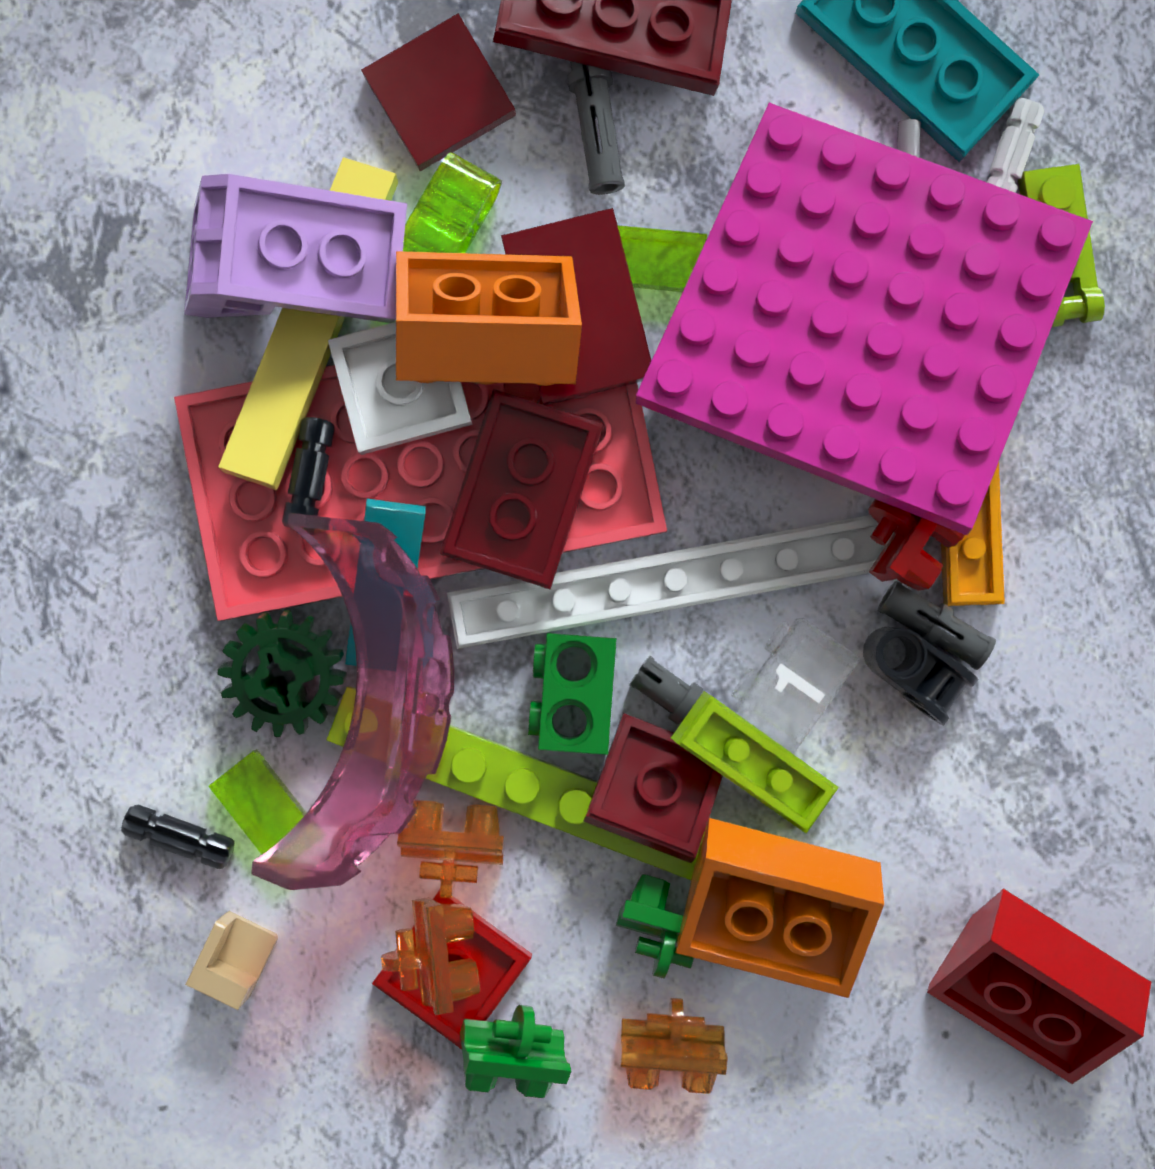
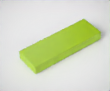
(754, 762)

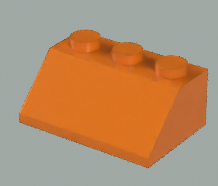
(486, 318)
(781, 908)

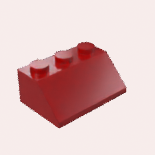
(1042, 988)

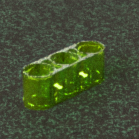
(451, 208)

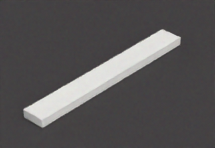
(665, 581)

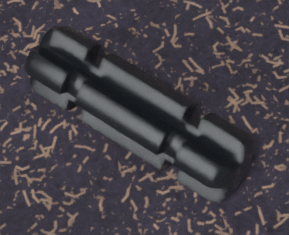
(309, 467)
(177, 836)

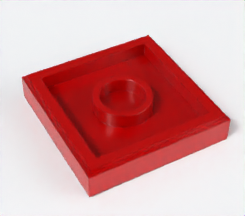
(498, 965)

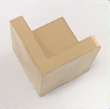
(232, 960)

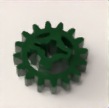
(260, 682)

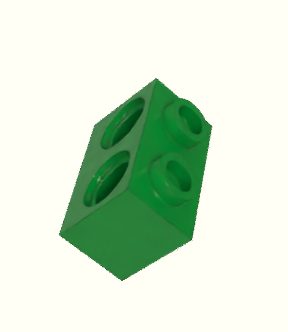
(589, 693)

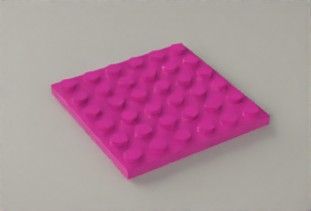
(866, 317)

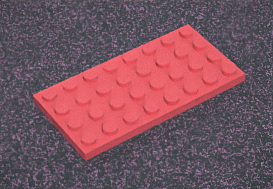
(267, 567)

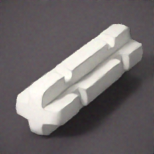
(1015, 144)

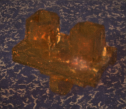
(427, 840)
(439, 979)
(673, 1044)

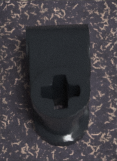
(925, 677)

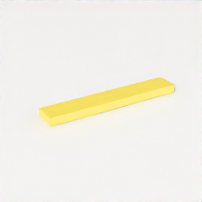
(292, 365)

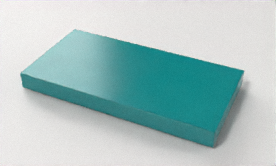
(928, 61)

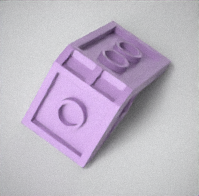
(291, 249)

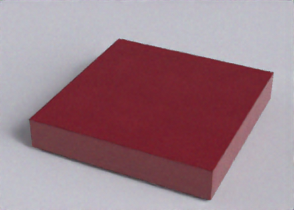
(439, 92)
(653, 791)

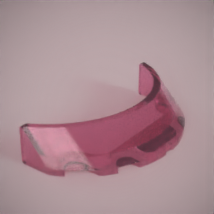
(397, 712)

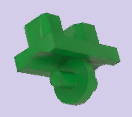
(646, 915)
(513, 1050)

